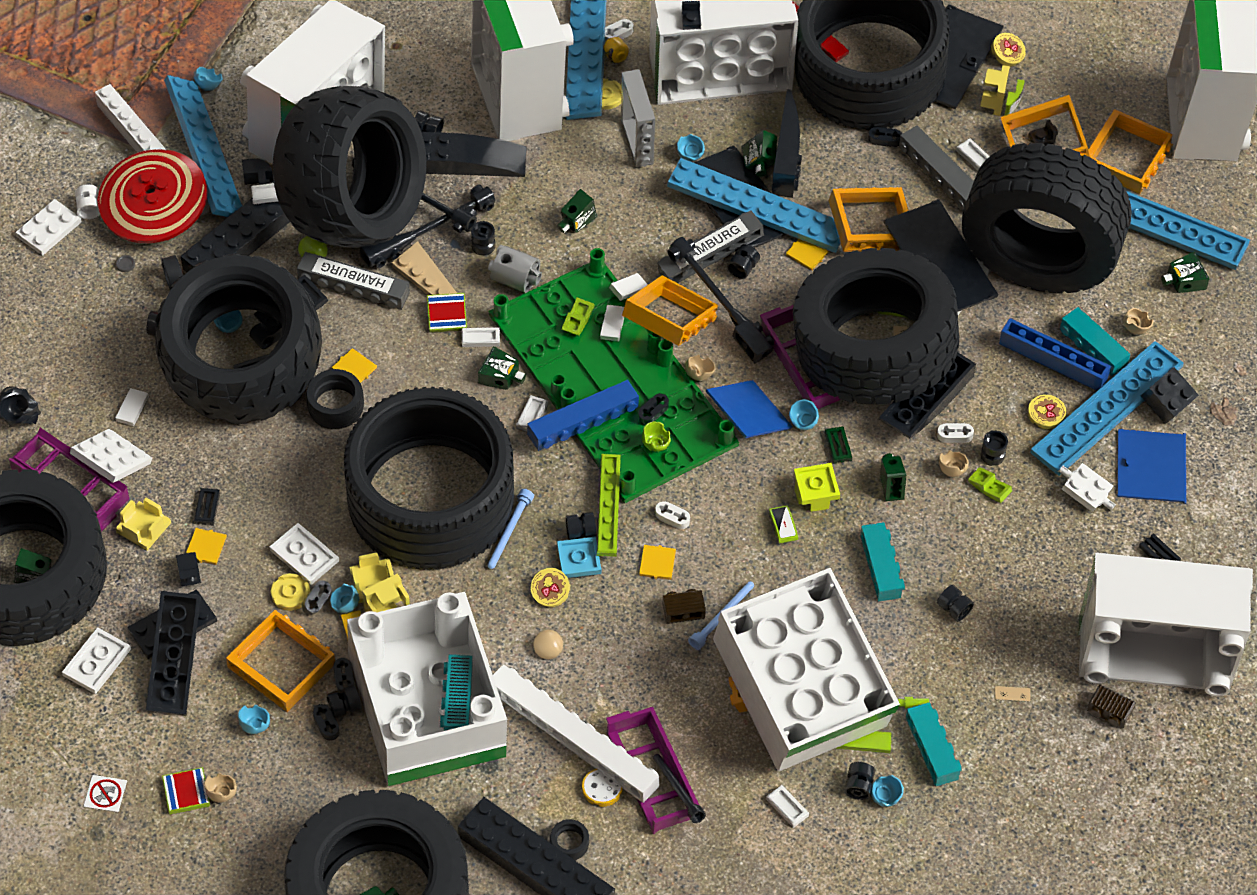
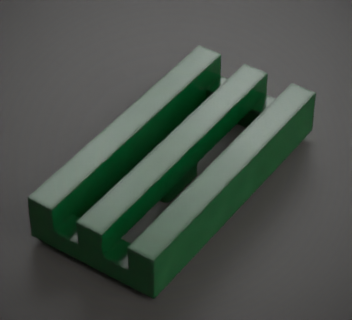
(841, 457)

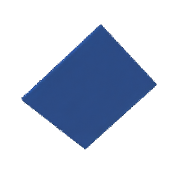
(749, 409)

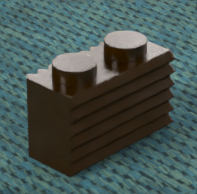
(684, 606)
(1111, 706)

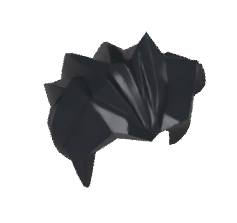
(18, 406)

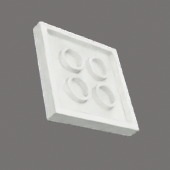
(111, 455)

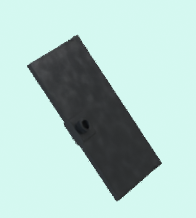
(967, 49)
(732, 164)
(933, 235)

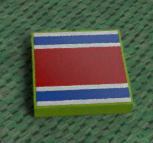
(446, 312)
(185, 791)

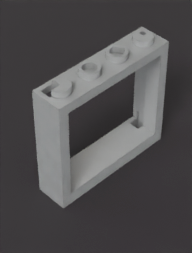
(634, 114)

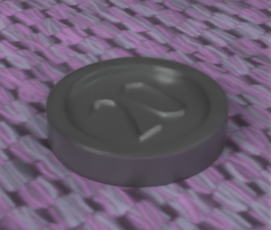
(125, 263)

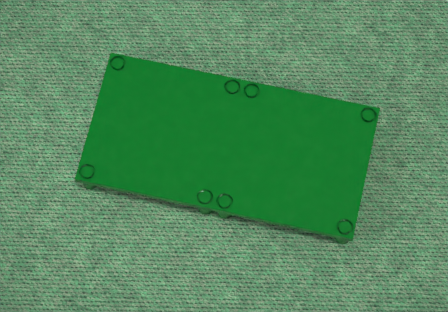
(583, 365)

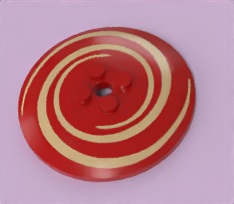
(155, 216)

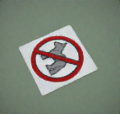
(105, 793)

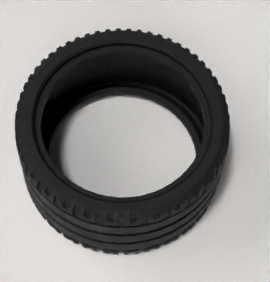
(871, 97)
(418, 420)

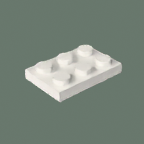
(48, 227)
(304, 553)
(96, 660)

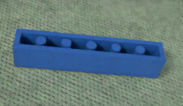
(1054, 354)
(582, 415)

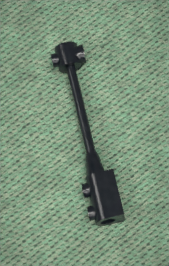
(461, 218)
(378, 254)
(746, 332)

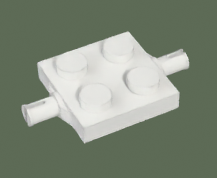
(1087, 487)

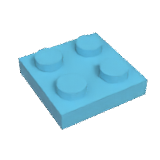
(579, 557)

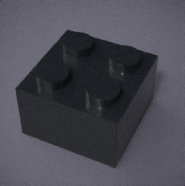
(1169, 395)

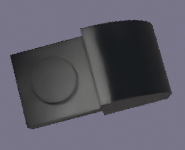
(256, 171)
(188, 569)

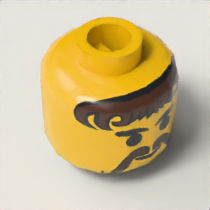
(616, 49)

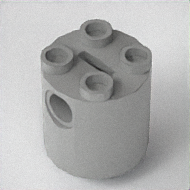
(515, 269)

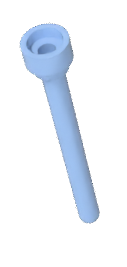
(524, 498)
(698, 639)

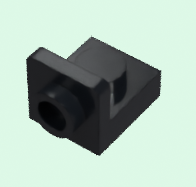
(691, 15)
(1044, 135)

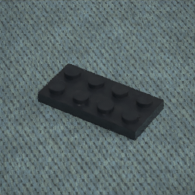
(145, 629)

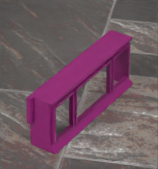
(777, 318)
(106, 513)
(626, 721)

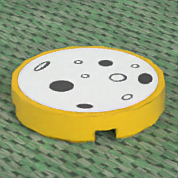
(600, 789)

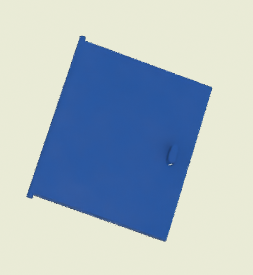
(1153, 465)

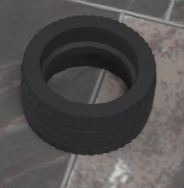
(335, 380)

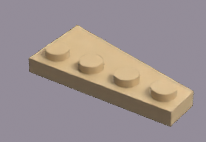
(422, 271)

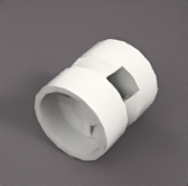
(87, 201)

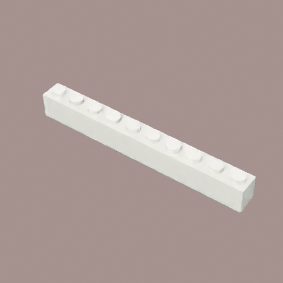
(129, 123)
(575, 734)

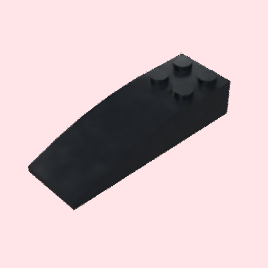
(473, 155)
(786, 167)
(917, 412)
(173, 653)

